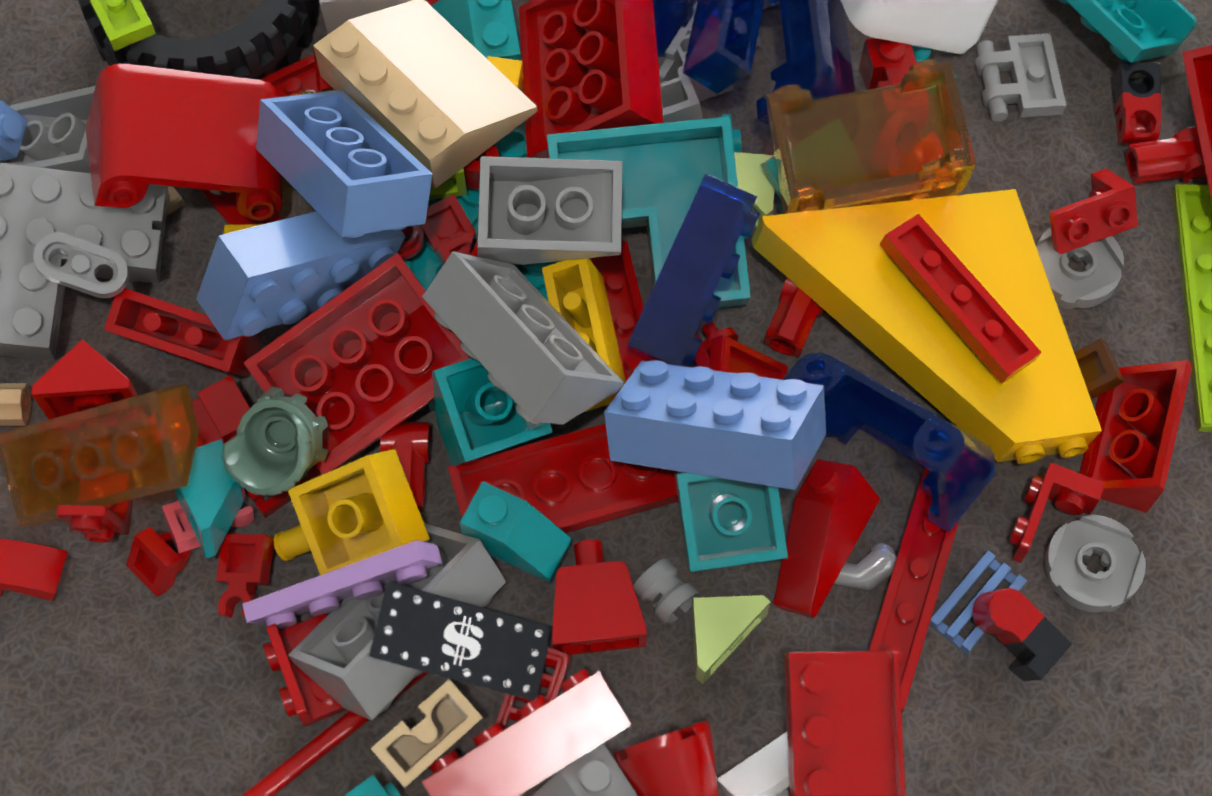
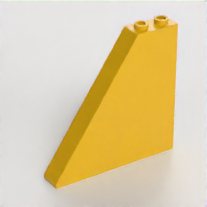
(848, 274)

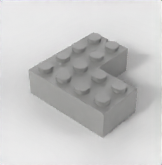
(62, 201)

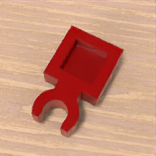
(243, 566)

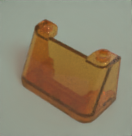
(871, 142)

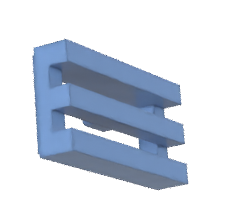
(1001, 572)

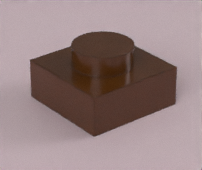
(1098, 368)

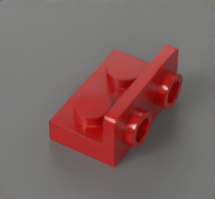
(301, 694)

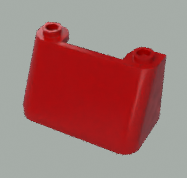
(179, 133)

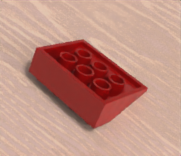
(588, 67)
(362, 359)

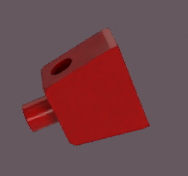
(596, 605)

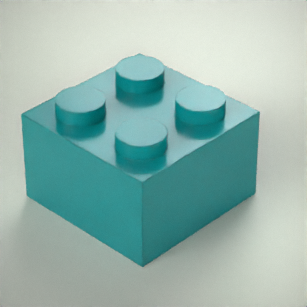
(728, 521)

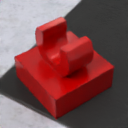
(155, 560)

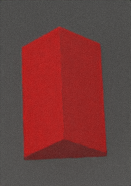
(1137, 433)

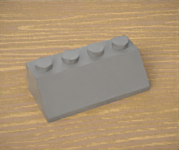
(519, 339)
(340, 646)

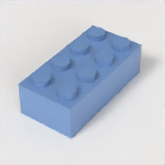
(343, 163)
(285, 272)
(717, 423)

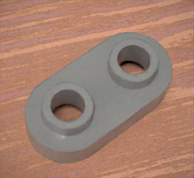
(82, 265)

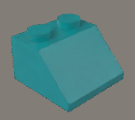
(484, 24)
(476, 414)

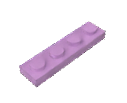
(358, 580)

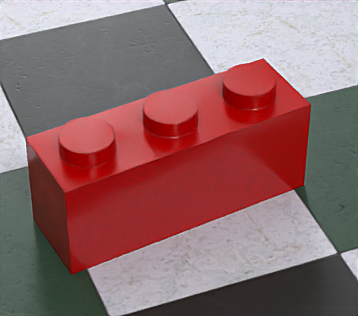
(178, 332)

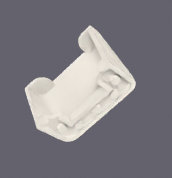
(924, 23)

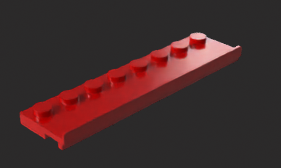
(844, 723)

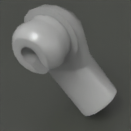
(870, 570)

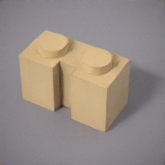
(445, 721)

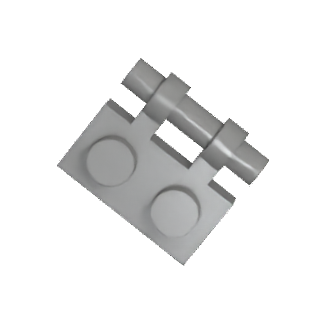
(1033, 73)

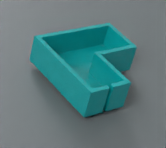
(660, 179)

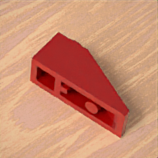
(822, 534)

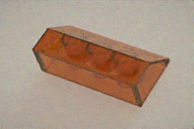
(101, 454)

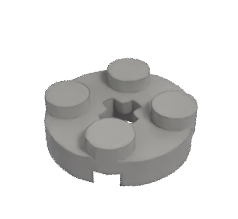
(1083, 288)
(1118, 553)

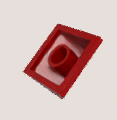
(80, 383)

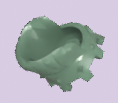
(275, 444)

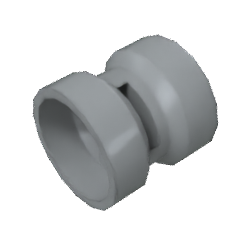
(665, 591)

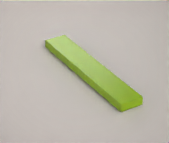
(1194, 240)

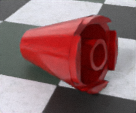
(672, 764)

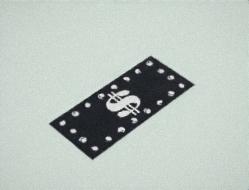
(460, 641)

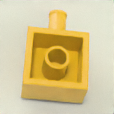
(353, 514)

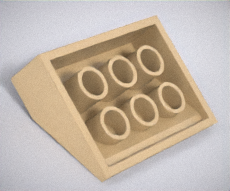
(423, 85)

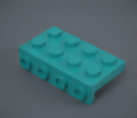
(1137, 27)

